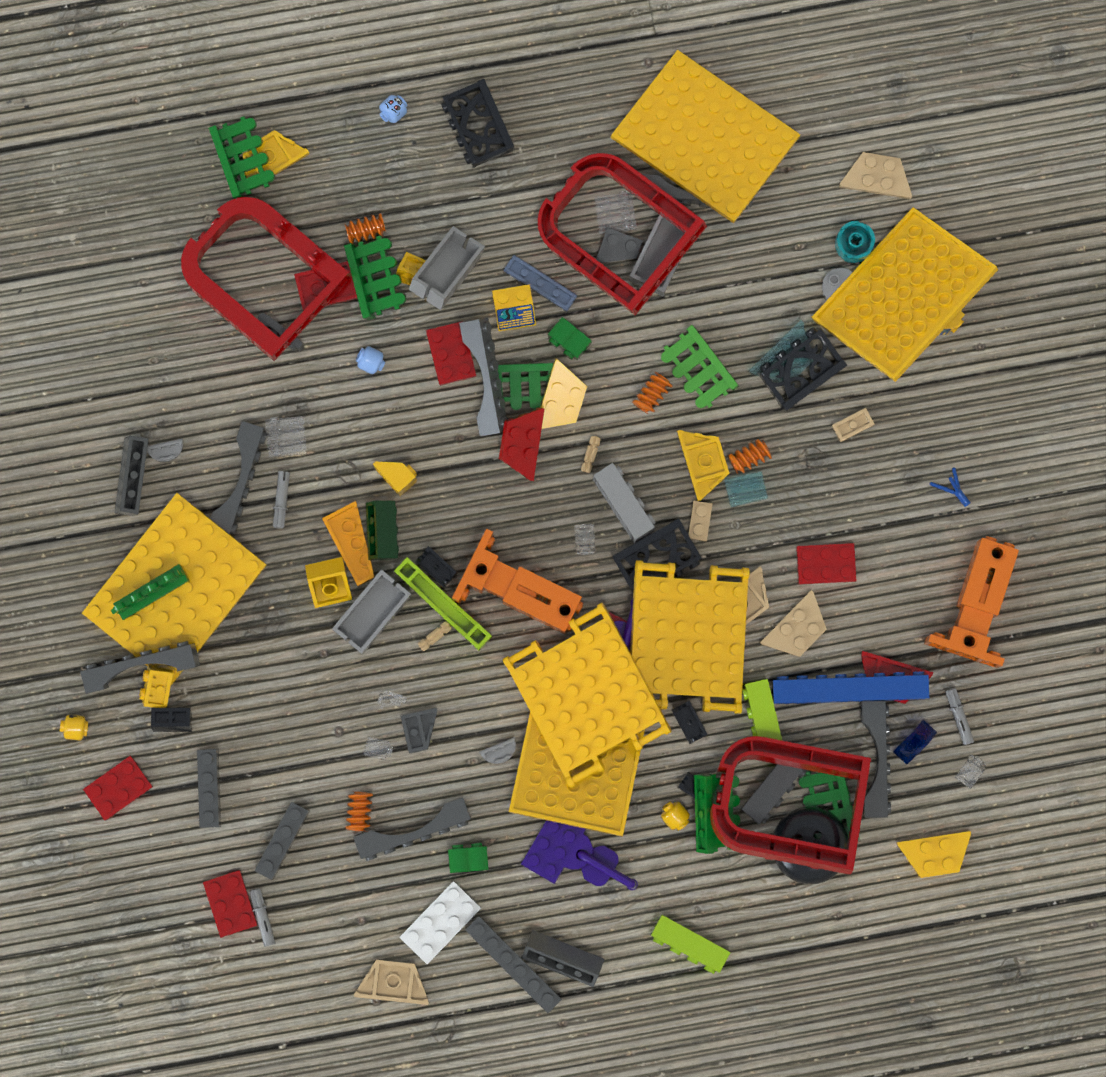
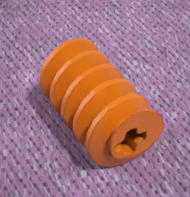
(365, 229)
(652, 393)
(749, 456)
(359, 811)

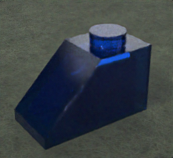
(915, 742)

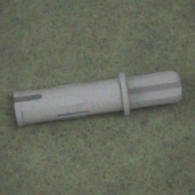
(281, 500)
(959, 714)
(262, 917)

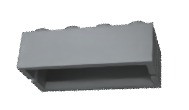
(658, 245)
(446, 268)
(623, 502)
(372, 612)

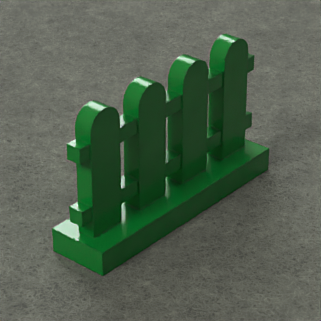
(234, 150)
(359, 272)
(515, 382)
(150, 592)
(828, 796)
(704, 798)

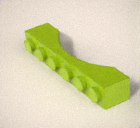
(442, 604)

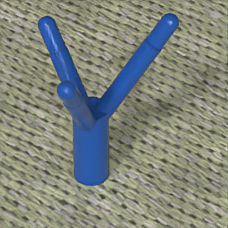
(955, 483)

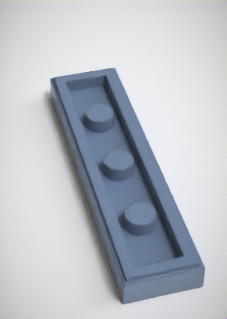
(540, 283)

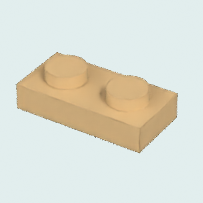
(853, 425)
(700, 521)

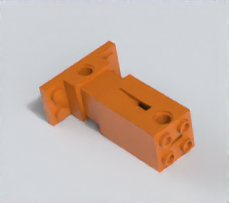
(518, 588)
(979, 603)

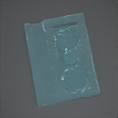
(746, 489)

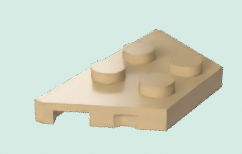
(878, 175)
(756, 597)
(798, 628)
(393, 983)

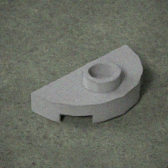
(834, 280)
(166, 451)
(499, 753)

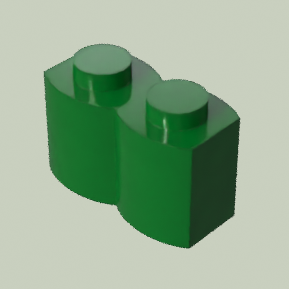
(569, 339)
(468, 859)

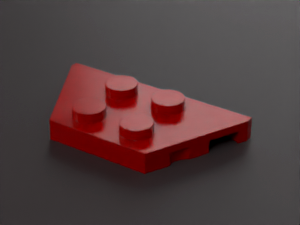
(521, 442)
(878, 664)

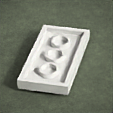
(440, 922)

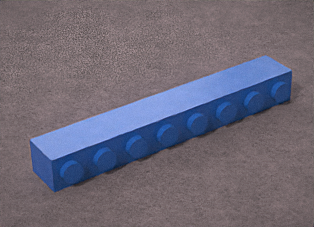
(851, 689)

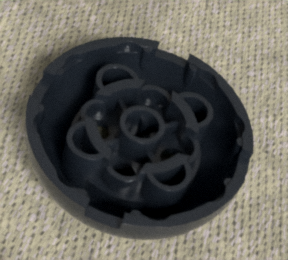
(806, 822)

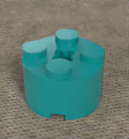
(859, 232)

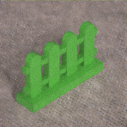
(692, 361)

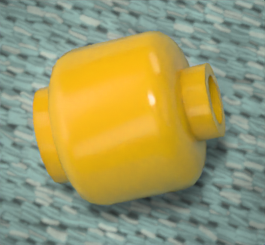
(74, 727)
(675, 815)

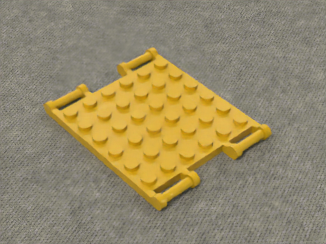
(690, 634)
(587, 695)

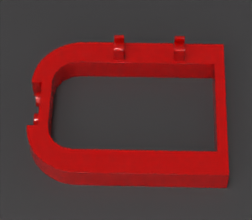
(644, 190)
(293, 240)
(782, 848)

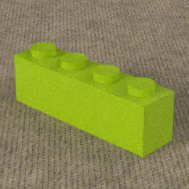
(761, 710)
(689, 943)

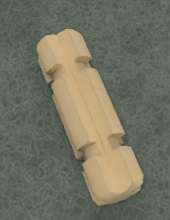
(590, 454)
(434, 636)

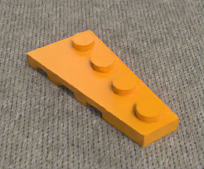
(350, 540)

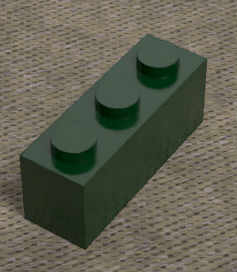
(382, 530)

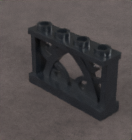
(482, 98)
(828, 368)
(668, 534)

